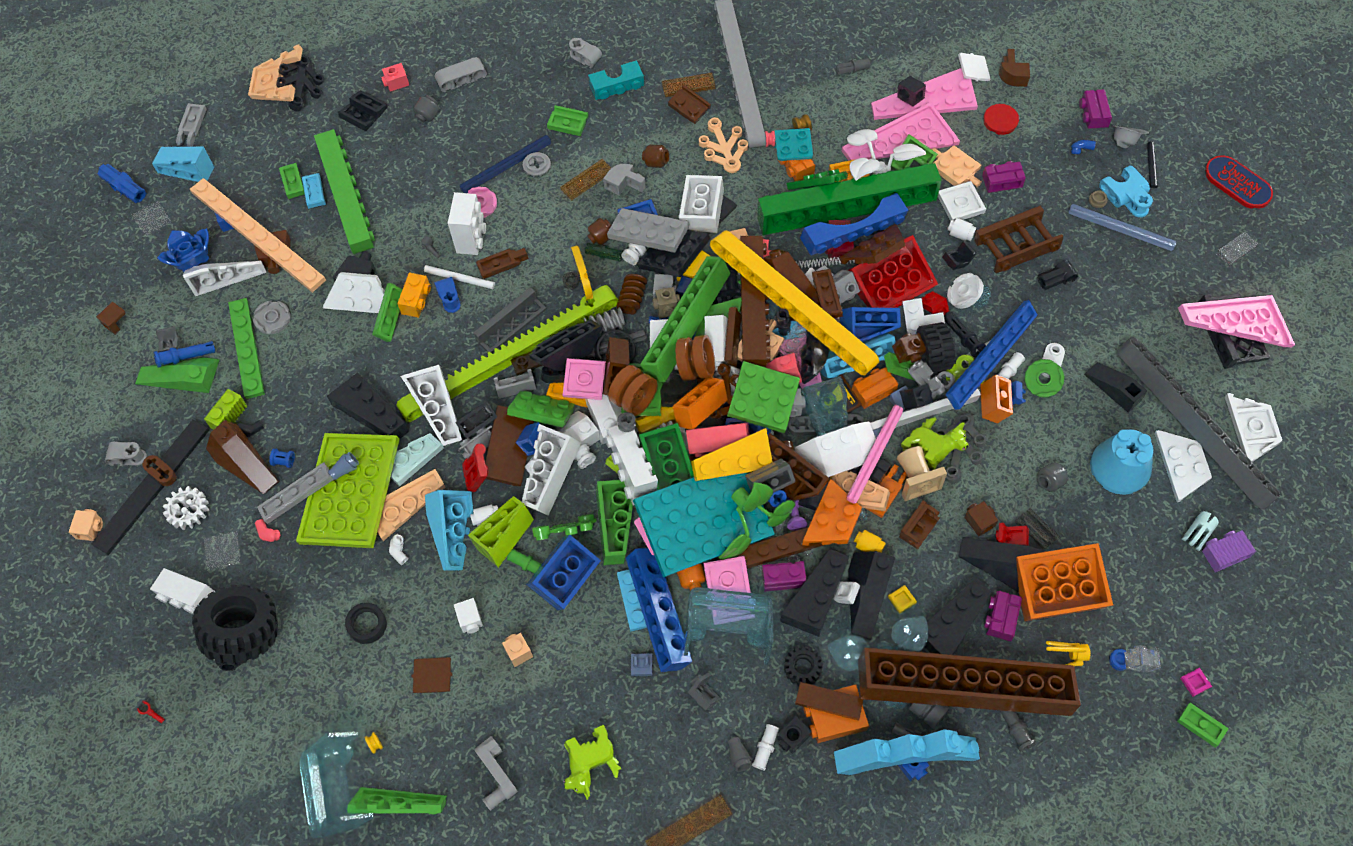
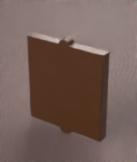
(432, 675)

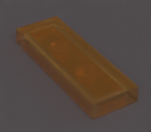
(696, 83)
(585, 179)

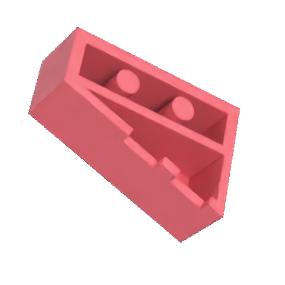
(714, 437)

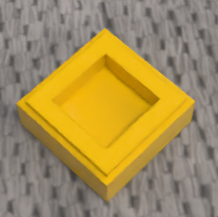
(902, 599)

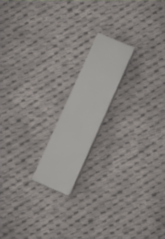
(295, 493)

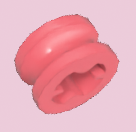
(770, 138)

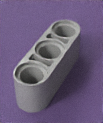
(460, 73)

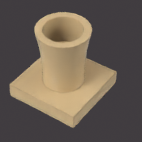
(920, 478)

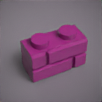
(1095, 109)
(1003, 176)
(783, 576)
(1003, 615)

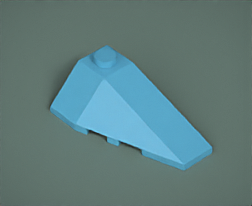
(447, 518)

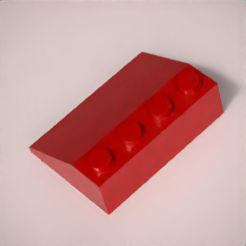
(894, 278)

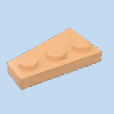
(872, 496)

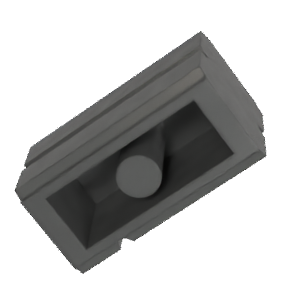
(775, 475)

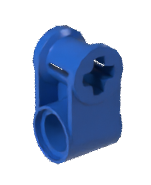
(448, 294)

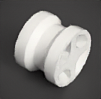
(584, 456)

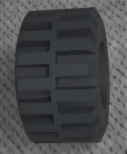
(938, 345)

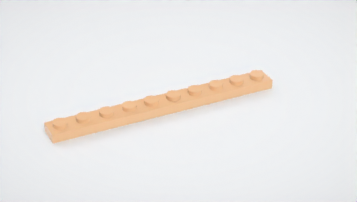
(258, 235)

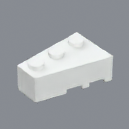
(179, 590)

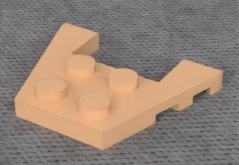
(265, 76)

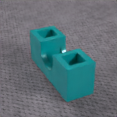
(604, 86)

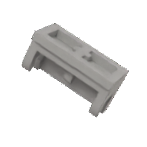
(515, 384)

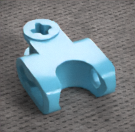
(1130, 193)

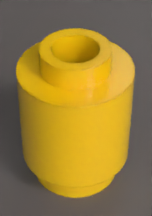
(869, 542)

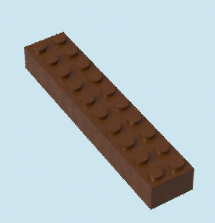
(968, 682)

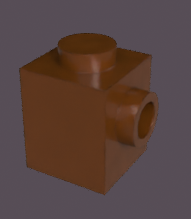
(981, 518)

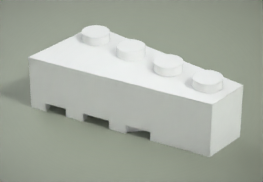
(631, 463)

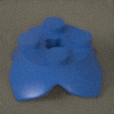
(186, 250)

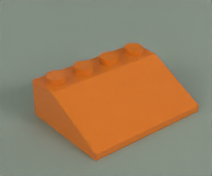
(1062, 582)

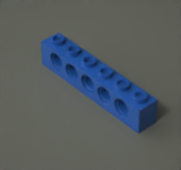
(658, 610)

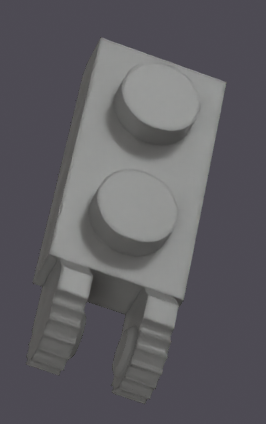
(190, 124)

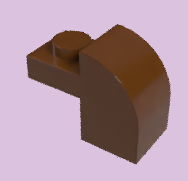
(1014, 73)

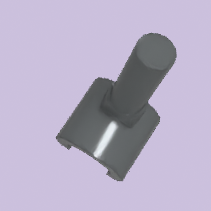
(426, 244)

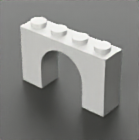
(714, 328)

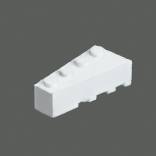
(433, 398)
(548, 468)

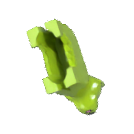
(936, 446)
(586, 757)

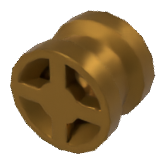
(802, 123)

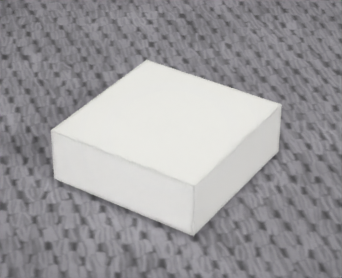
(847, 592)

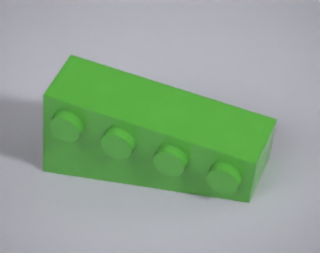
(614, 520)

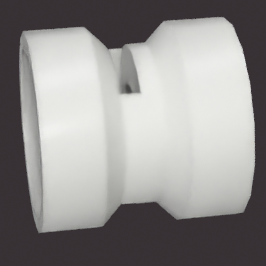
(633, 253)

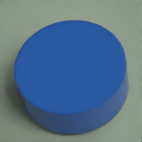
(1117, 659)

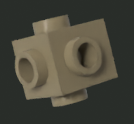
(665, 301)

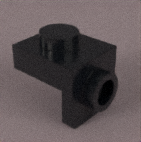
(959, 257)

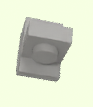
(622, 176)

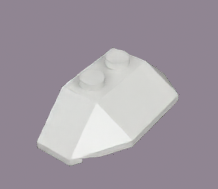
(839, 449)

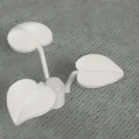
(864, 166)

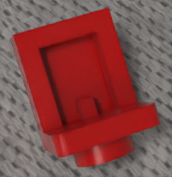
(935, 303)
(1013, 535)

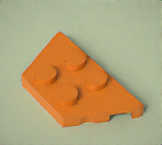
(833, 518)

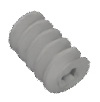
(609, 321)

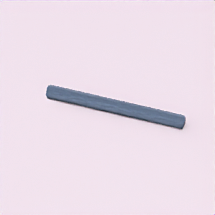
(1122, 227)

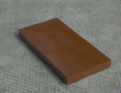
(504, 457)

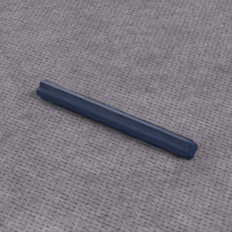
(505, 164)

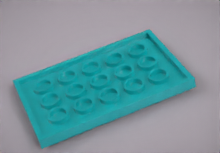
(696, 521)

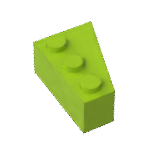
(501, 531)

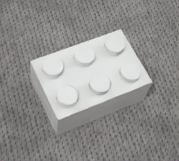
(702, 202)
(466, 223)

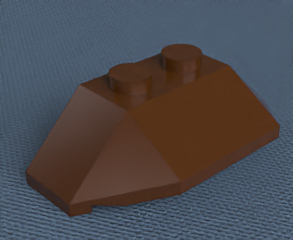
(808, 478)

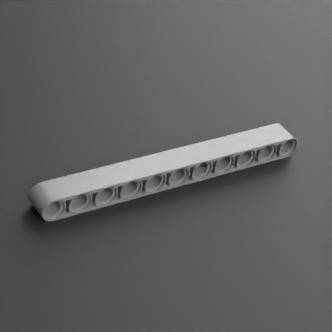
(740, 73)

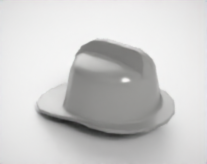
(1127, 136)

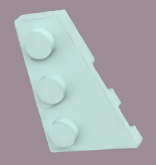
(414, 457)

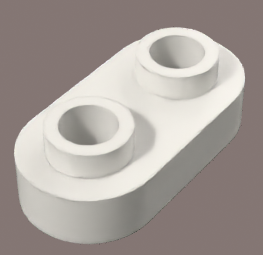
(1056, 357)

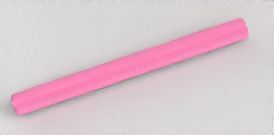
(874, 454)

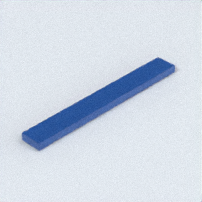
(991, 355)

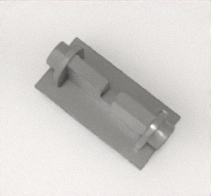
(921, 374)
(468, 444)

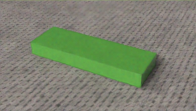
(388, 313)

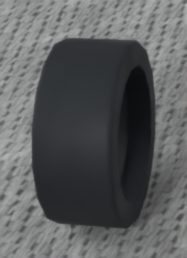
(371, 637)

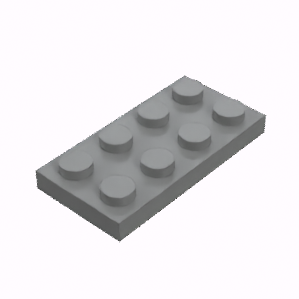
(648, 230)

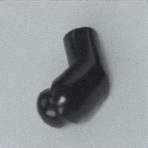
(250, 430)

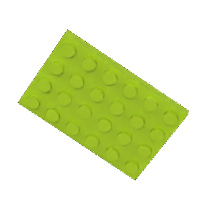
(351, 507)

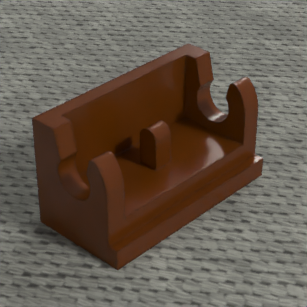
(920, 525)

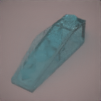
(826, 405)

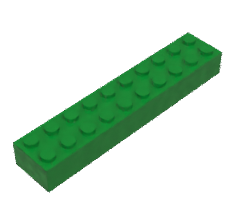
(846, 198)

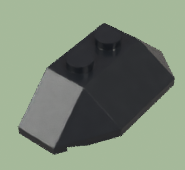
(570, 343)

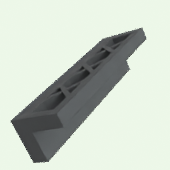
(507, 315)

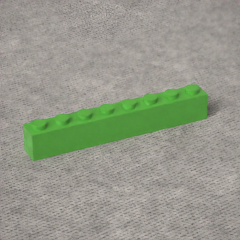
(343, 191)
(685, 317)

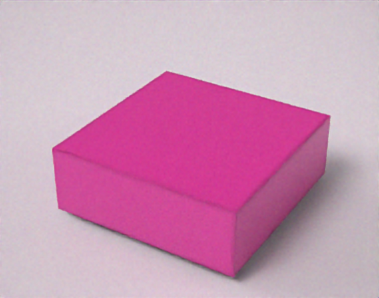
(1196, 682)

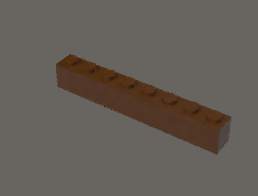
(753, 313)

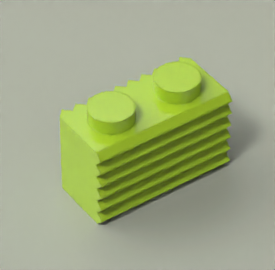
(227, 408)

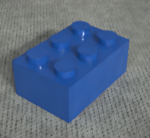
(563, 572)

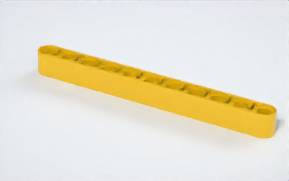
(798, 305)

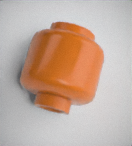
(692, 577)

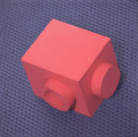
(394, 77)

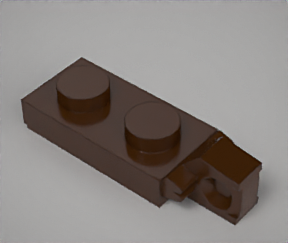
(501, 262)

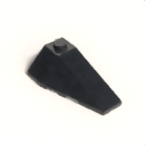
(872, 573)

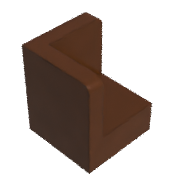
(110, 316)

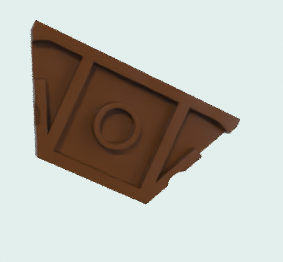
(876, 248)

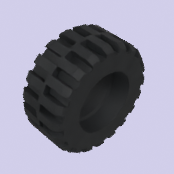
(237, 643)

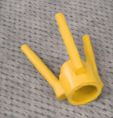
(1077, 651)

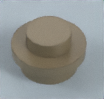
(1098, 199)

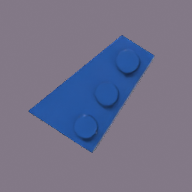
(870, 322)

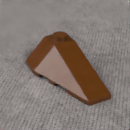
(237, 455)

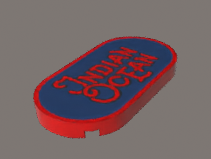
(1239, 182)

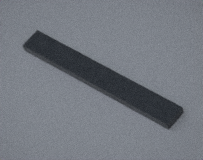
(148, 489)

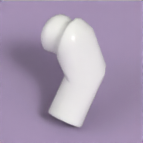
(395, 549)

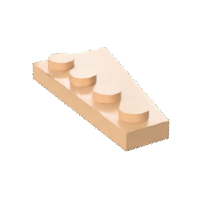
(407, 501)

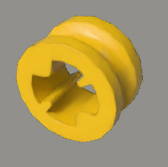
(373, 742)

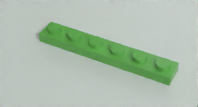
(246, 348)

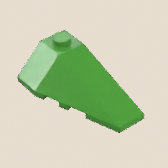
(187, 375)

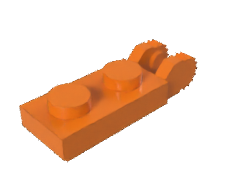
(893, 486)

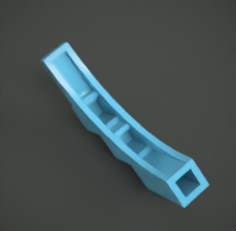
(904, 750)

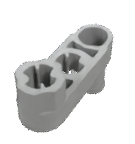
(487, 752)

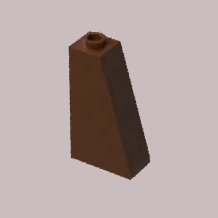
(788, 268)

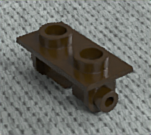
(523, 363)

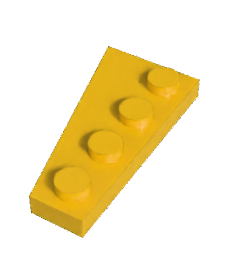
(736, 458)

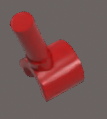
(150, 712)

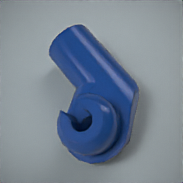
(1082, 144)

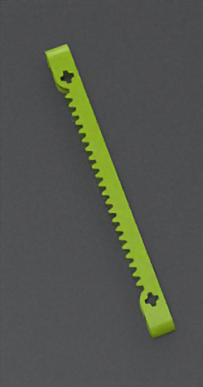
(602, 301)

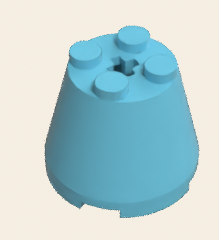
(1123, 462)

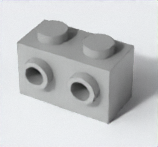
(845, 285)

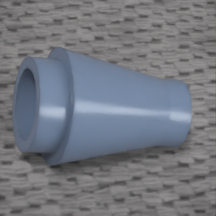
(344, 465)

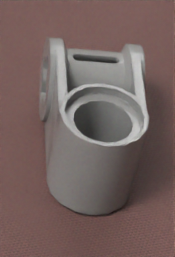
(584, 52)
(124, 454)

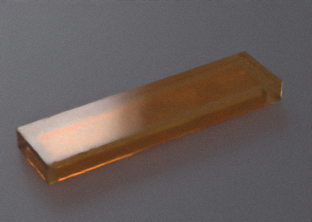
(692, 824)

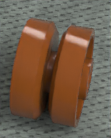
(695, 357)
(632, 390)

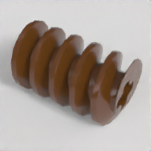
(631, 293)

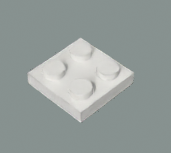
(961, 201)

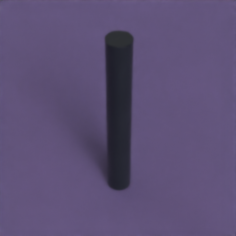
(1152, 164)

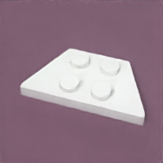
(355, 293)
(1254, 426)
(1183, 462)

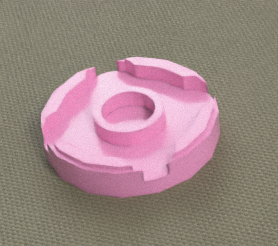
(486, 198)

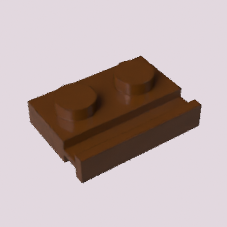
(689, 104)

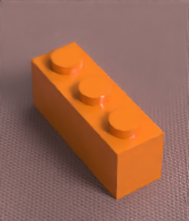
(700, 403)

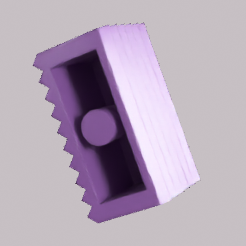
(1228, 551)

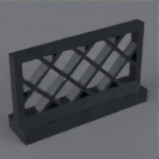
(1227, 348)

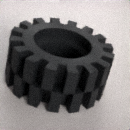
(807, 654)

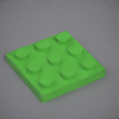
(763, 397)

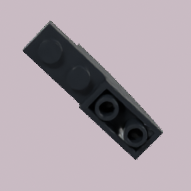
(812, 357)

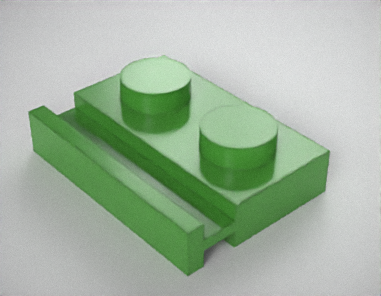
(567, 120)

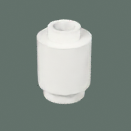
(961, 229)
(482, 513)

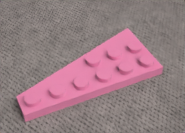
(947, 94)
(923, 124)
(1242, 317)

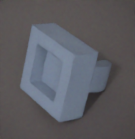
(641, 664)

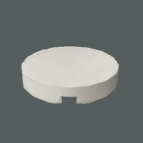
(965, 290)

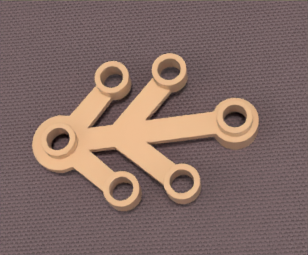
(723, 146)

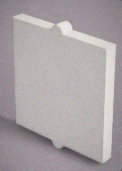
(974, 67)

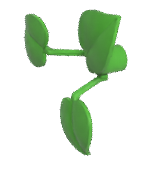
(748, 502)

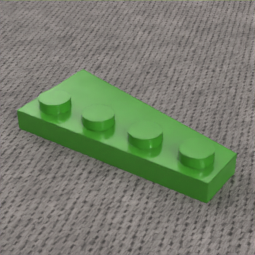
(391, 801)

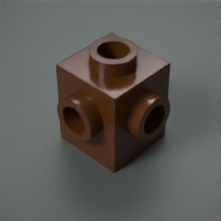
(909, 348)

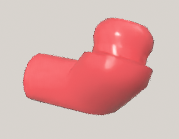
(265, 533)

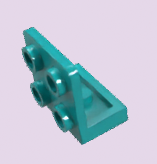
(793, 144)

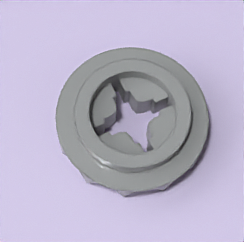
(540, 158)

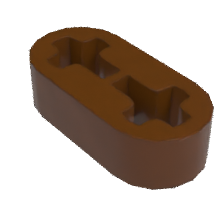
(162, 467)

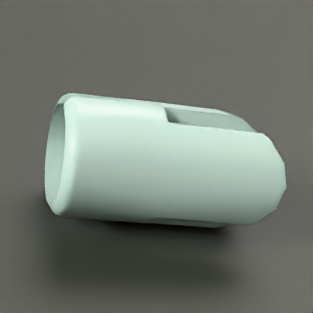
(1202, 527)

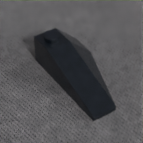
(996, 558)

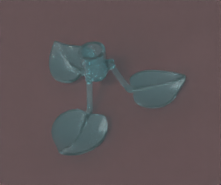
(908, 633)

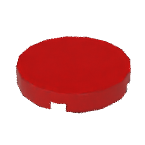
(1001, 119)

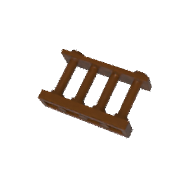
(1018, 223)

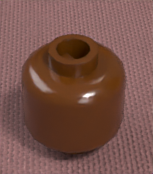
(655, 156)
(598, 231)

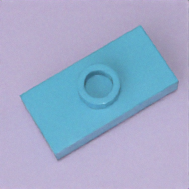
(313, 190)

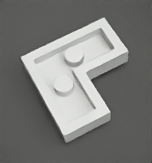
(915, 315)

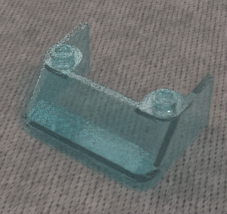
(730, 613)
(327, 785)

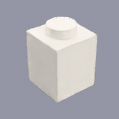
(468, 616)

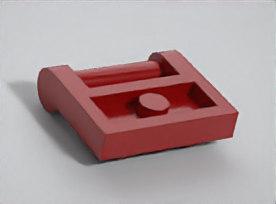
(475, 469)

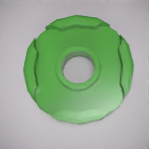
(1044, 366)

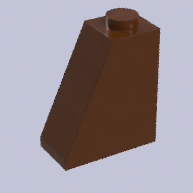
(616, 359)

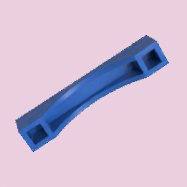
(822, 236)

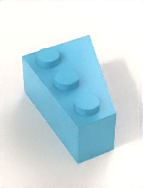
(184, 163)

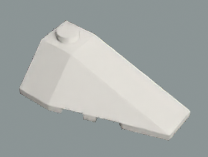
(218, 275)
(604, 415)
(580, 428)

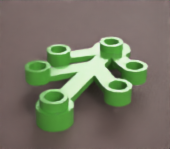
(584, 521)

